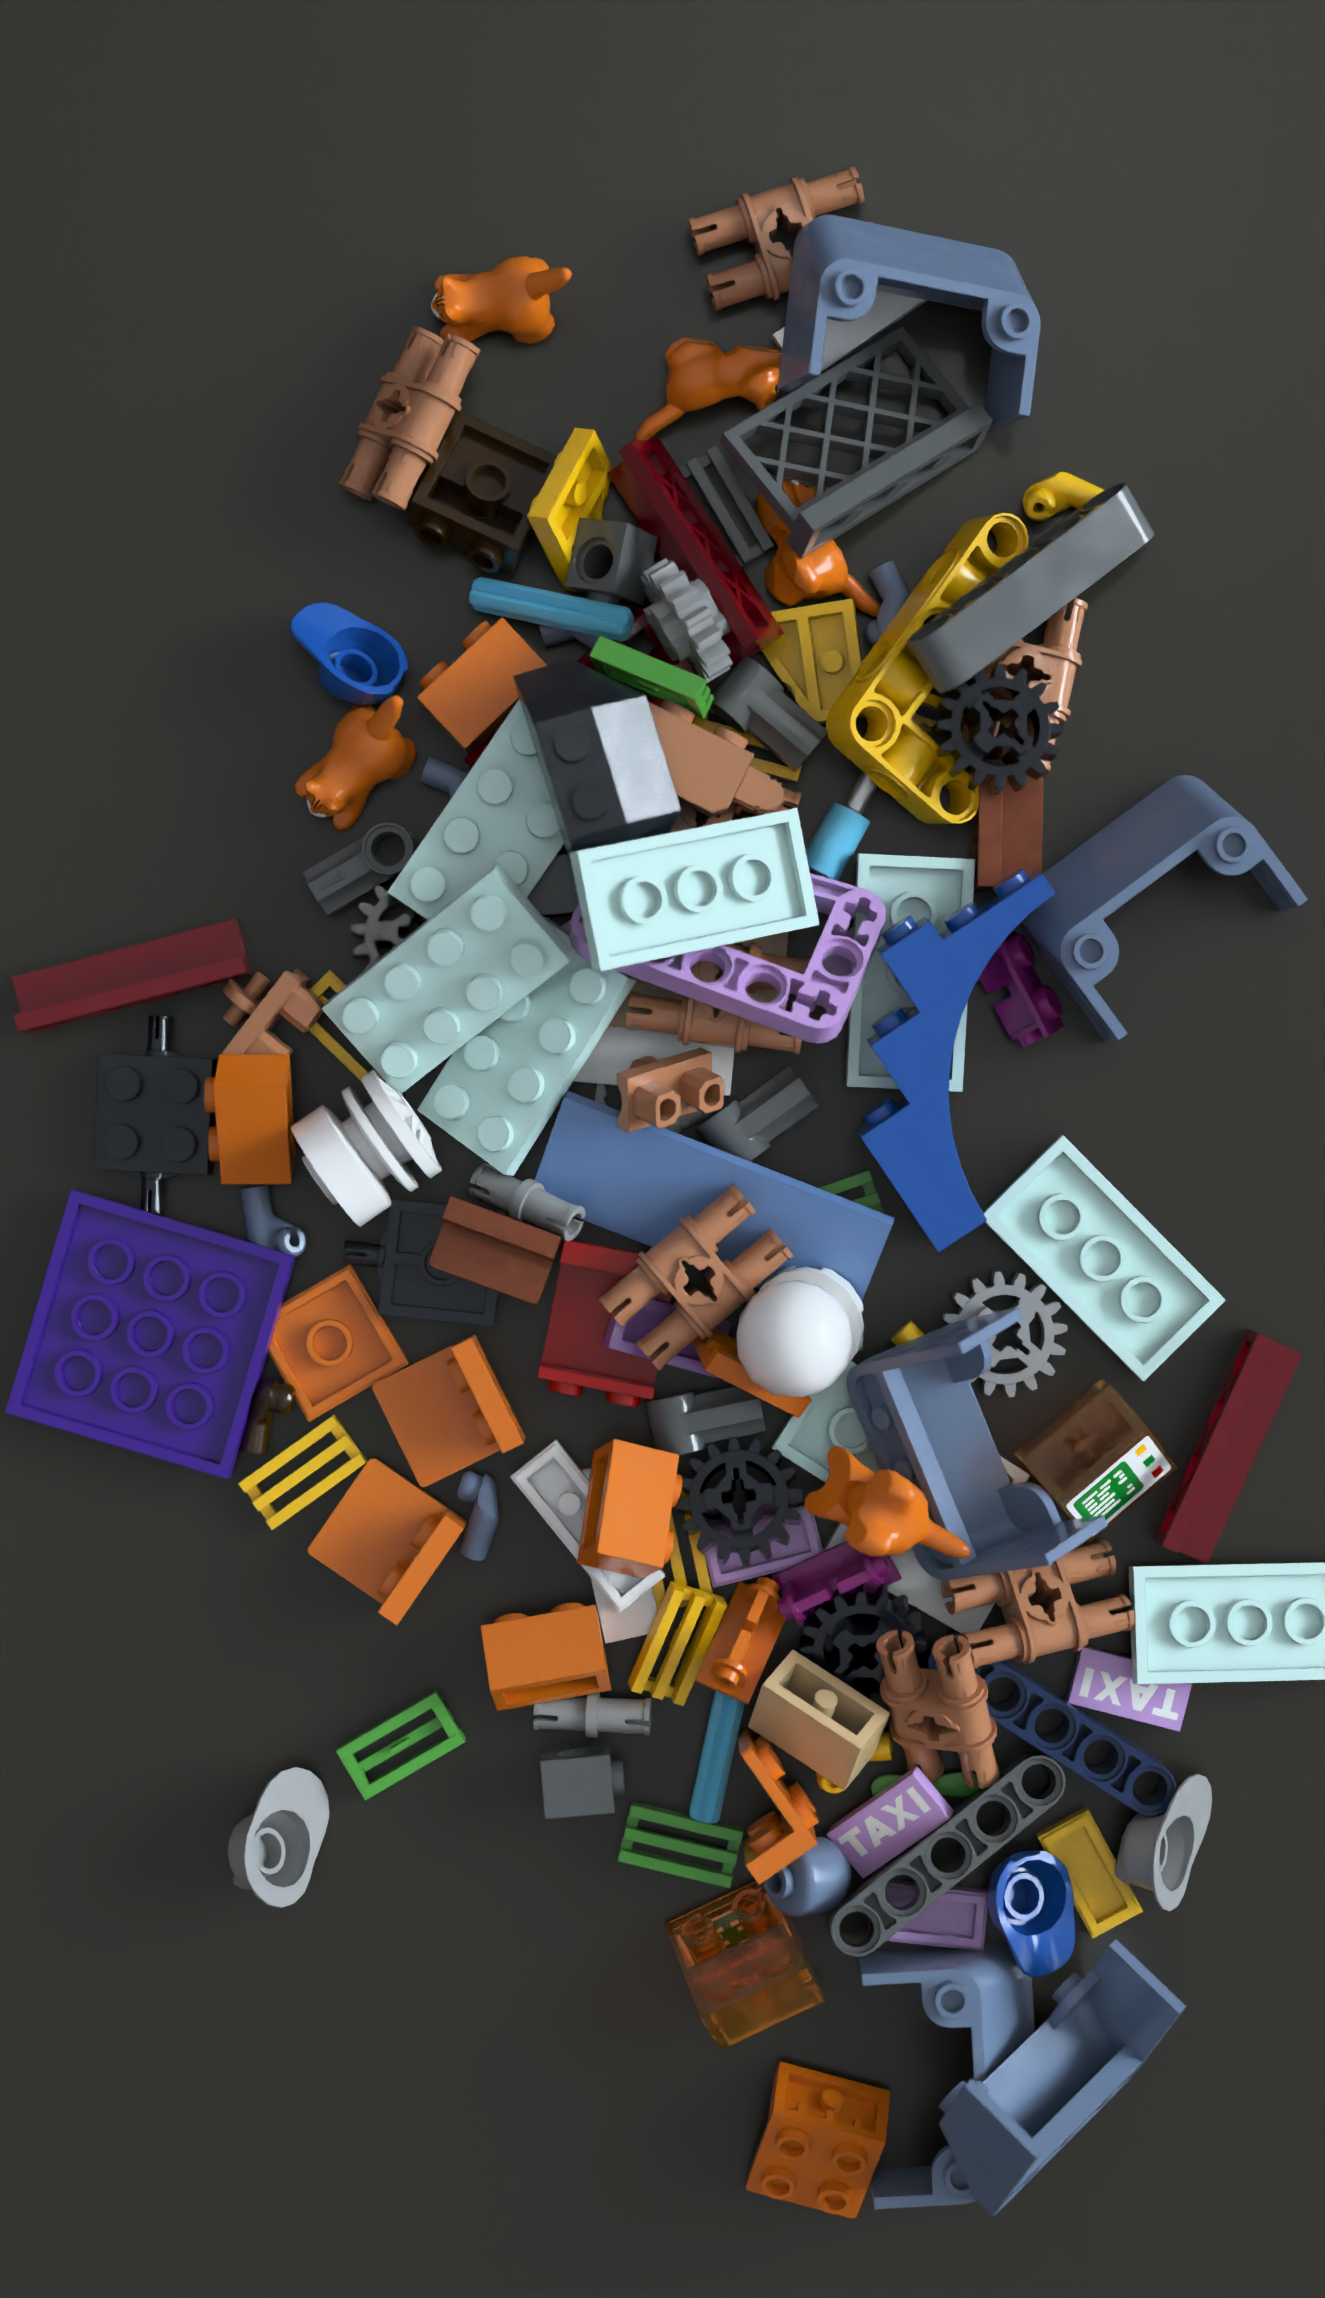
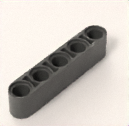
(1030, 588)
(974, 1850)

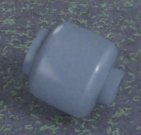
(811, 1882)

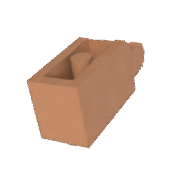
(712, 767)

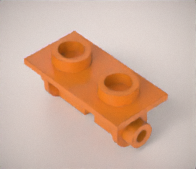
(743, 1640)

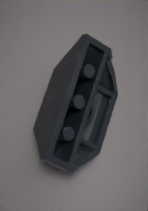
(597, 756)

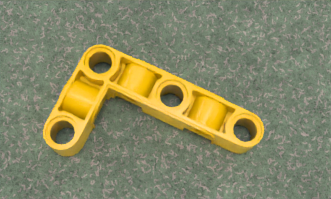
(893, 684)

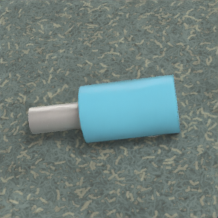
(840, 832)

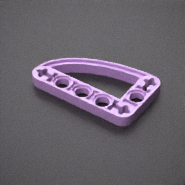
(741, 969)

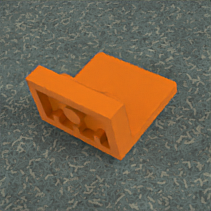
(448, 1411)
(387, 1538)
(775, 1839)
(820, 2140)

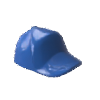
(352, 655)
(1034, 1910)

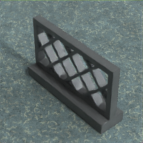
(874, 484)

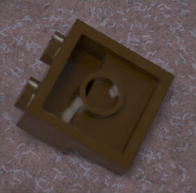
(480, 494)

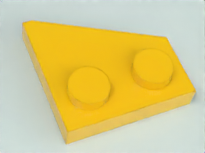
(571, 492)
(817, 654)

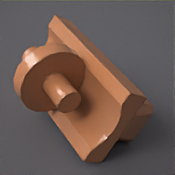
(286, 998)
(668, 1088)

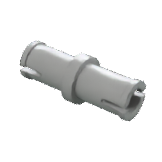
(526, 1202)
(595, 1715)

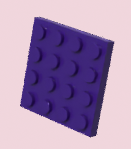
(150, 1333)

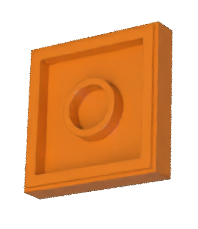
(333, 1343)

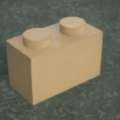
(818, 1719)

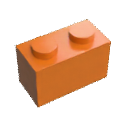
(479, 686)
(252, 1118)
(629, 1509)
(545, 1656)

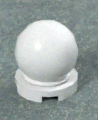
(800, 1331)

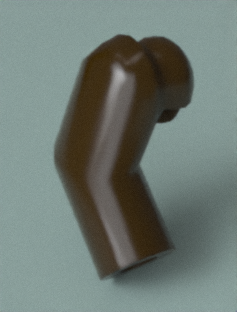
(267, 1399)

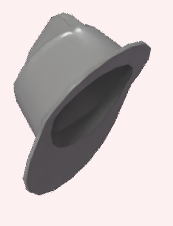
(280, 1841)
(1162, 1847)

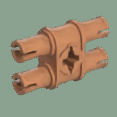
(756, 220)
(409, 417)
(1049, 662)
(696, 1021)
(696, 1244)
(1028, 1628)
(938, 1708)

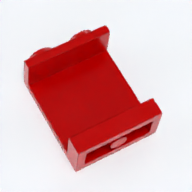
(579, 1323)

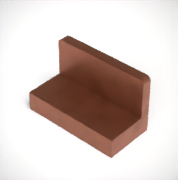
(1007, 833)
(494, 1251)

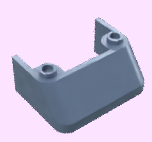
(847, 260)
(1125, 860)
(933, 1433)
(957, 1991)
(1058, 2076)

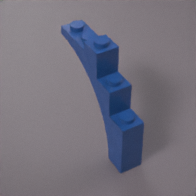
(916, 1047)

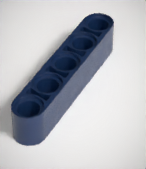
(1074, 1736)

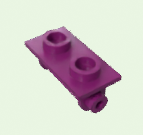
(1030, 1002)
(833, 1569)

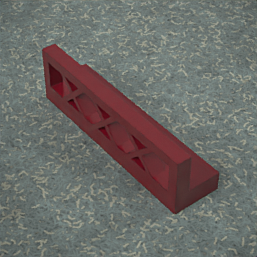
(688, 536)
(131, 976)
(1226, 1446)

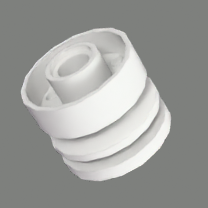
(357, 1154)

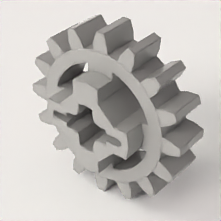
(686, 619)
(1029, 1303)

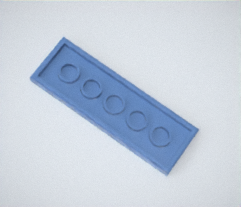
(656, 1176)

